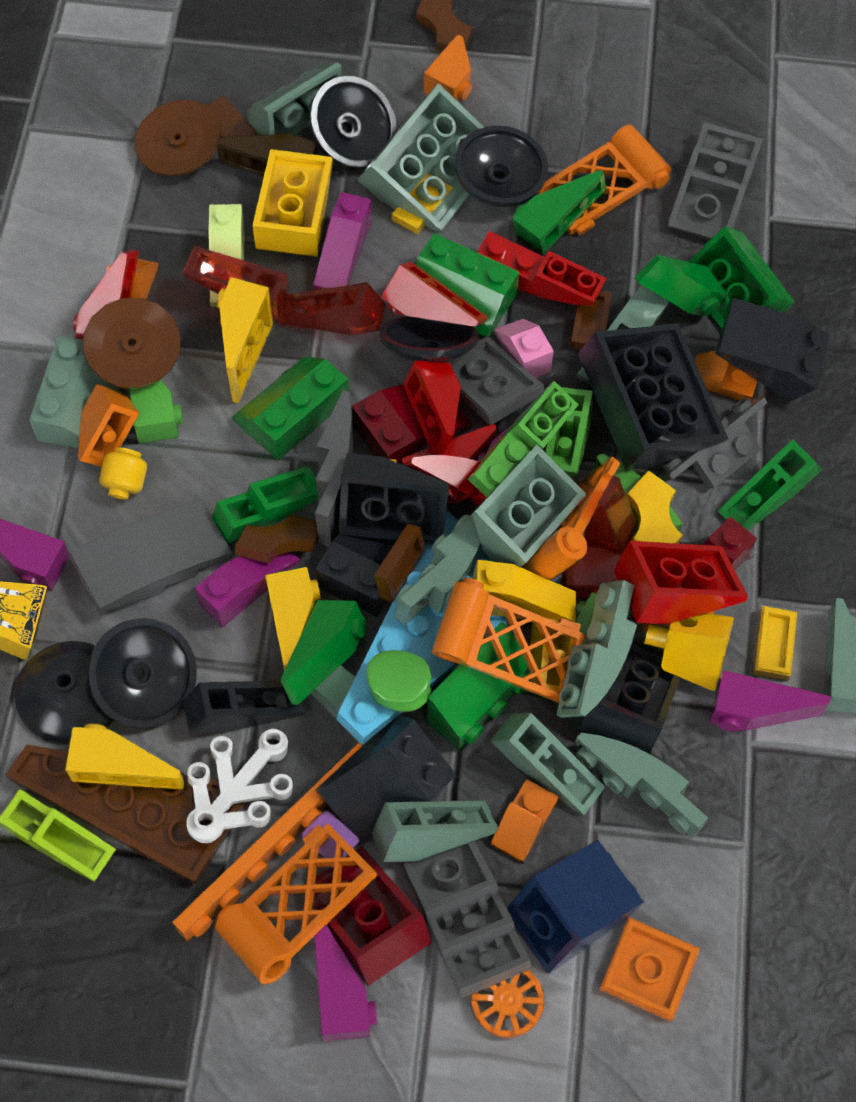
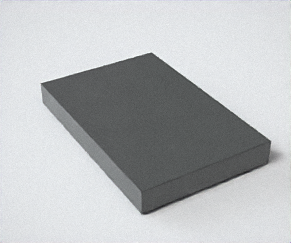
(494, 381)

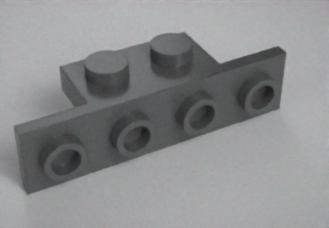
(721, 460)

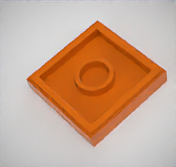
(649, 969)

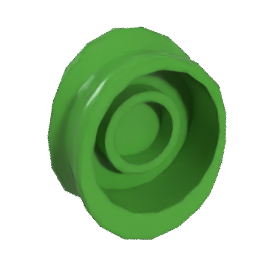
(399, 680)

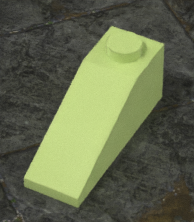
(226, 233)

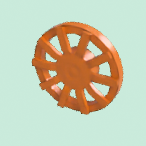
(508, 1002)

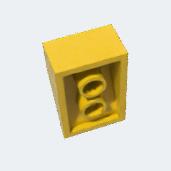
(292, 203)
(245, 328)

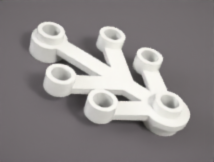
(236, 789)

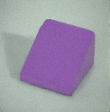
(328, 849)

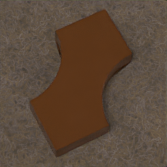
(442, 21)
(270, 541)

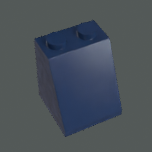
(573, 905)

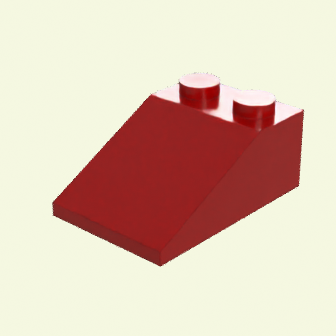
(678, 580)

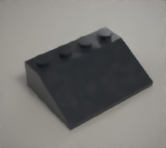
(651, 394)

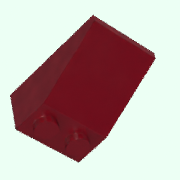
(390, 424)
(377, 926)

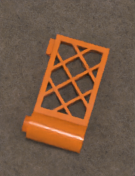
(634, 157)
(567, 543)
(468, 619)
(254, 935)

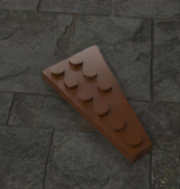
(138, 817)

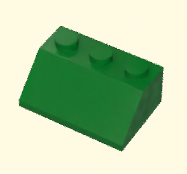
(741, 273)
(471, 276)
(293, 405)
(471, 697)

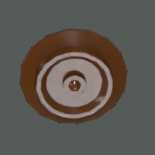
(177, 137)
(131, 343)

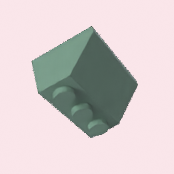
(289, 106)
(64, 394)
(525, 509)

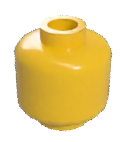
(123, 473)

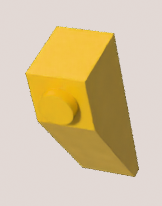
(525, 590)
(292, 603)
(108, 758)

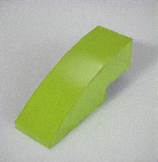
(56, 835)

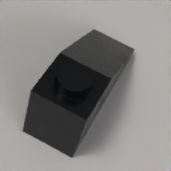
(237, 705)

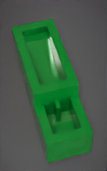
(265, 502)

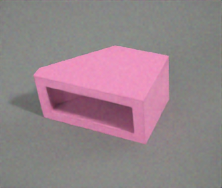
(527, 346)

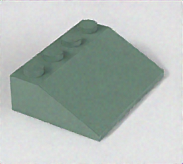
(422, 146)

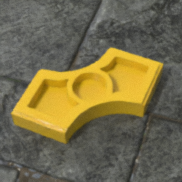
(651, 502)

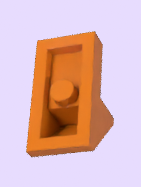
(723, 377)
(524, 820)

